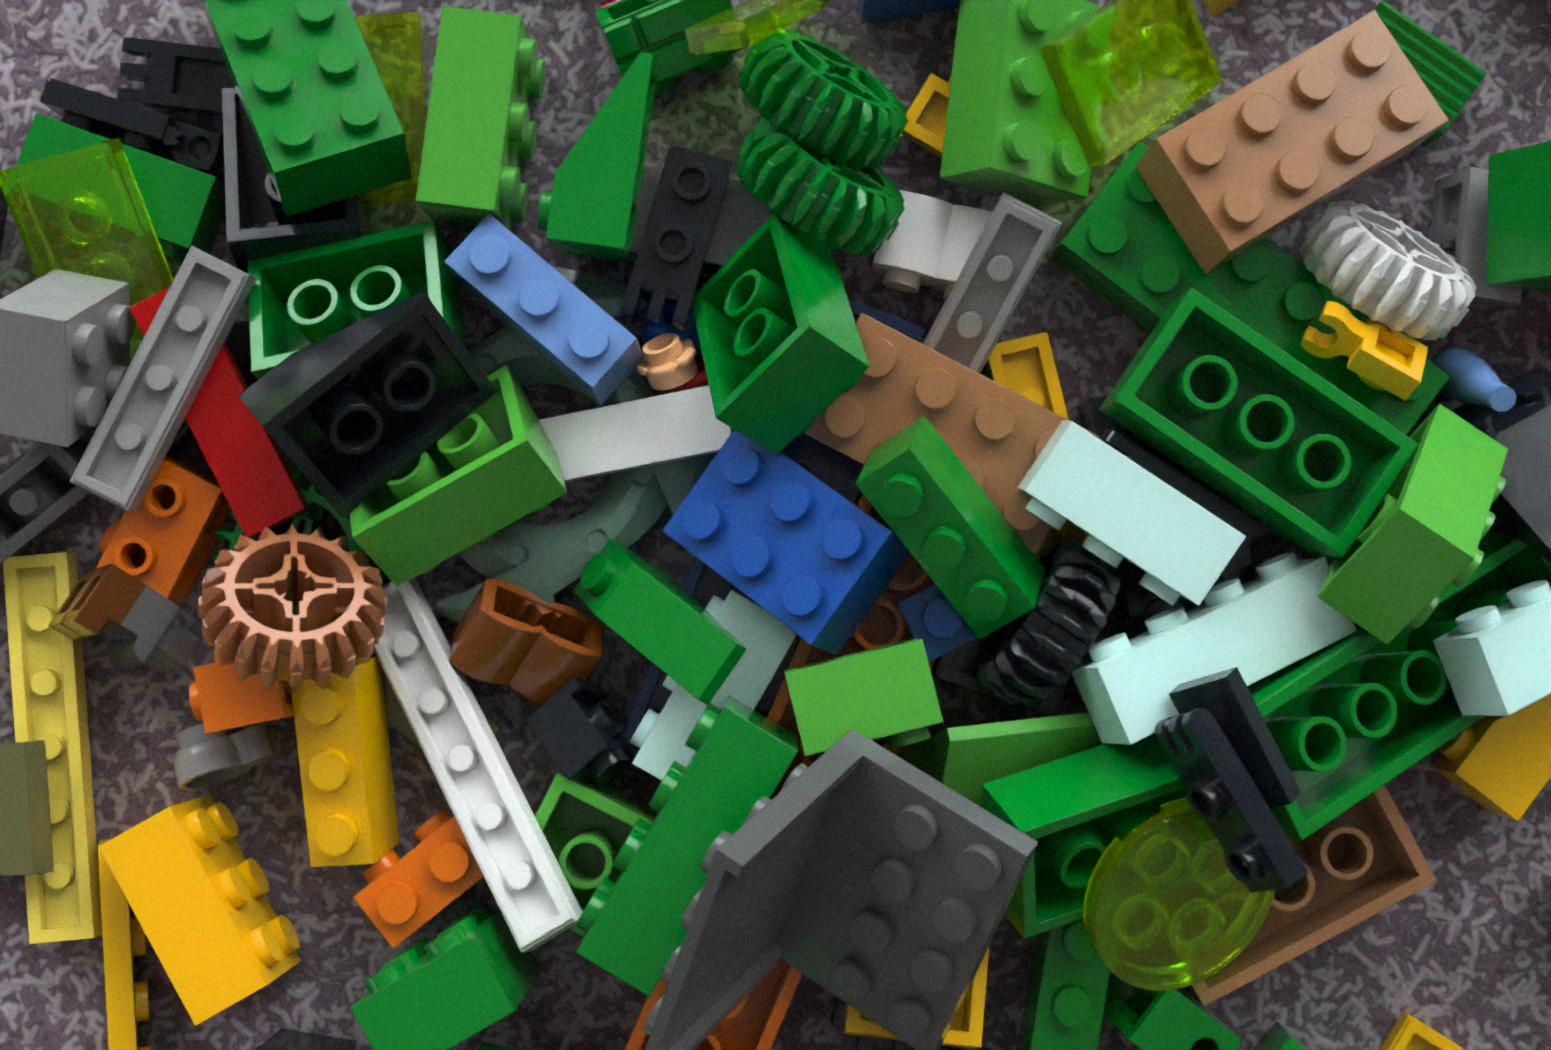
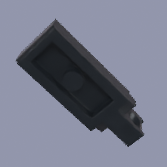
(136, 125)

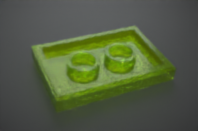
(1129, 71)
(87, 218)

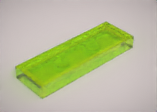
(748, 24)
(398, 54)

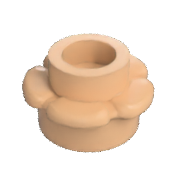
(668, 361)

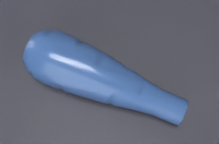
(1473, 380)

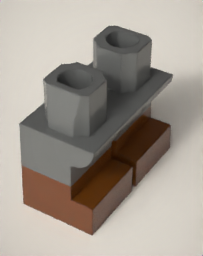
(129, 616)

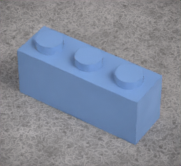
(545, 309)

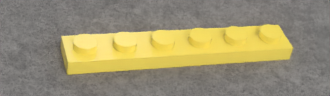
(53, 708)

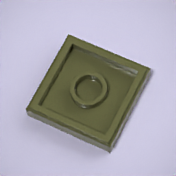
(24, 810)

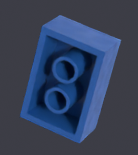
(788, 541)

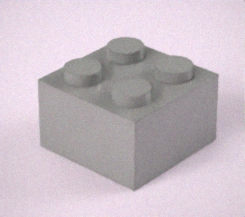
(62, 355)

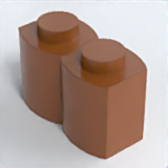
(525, 642)

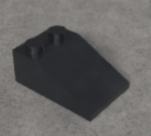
(253, 210)
(369, 398)
(1526, 431)

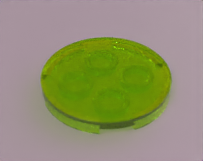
(1168, 905)

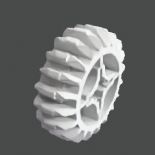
(1387, 270)

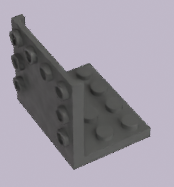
(858, 883)

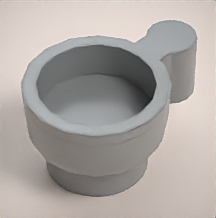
(219, 756)

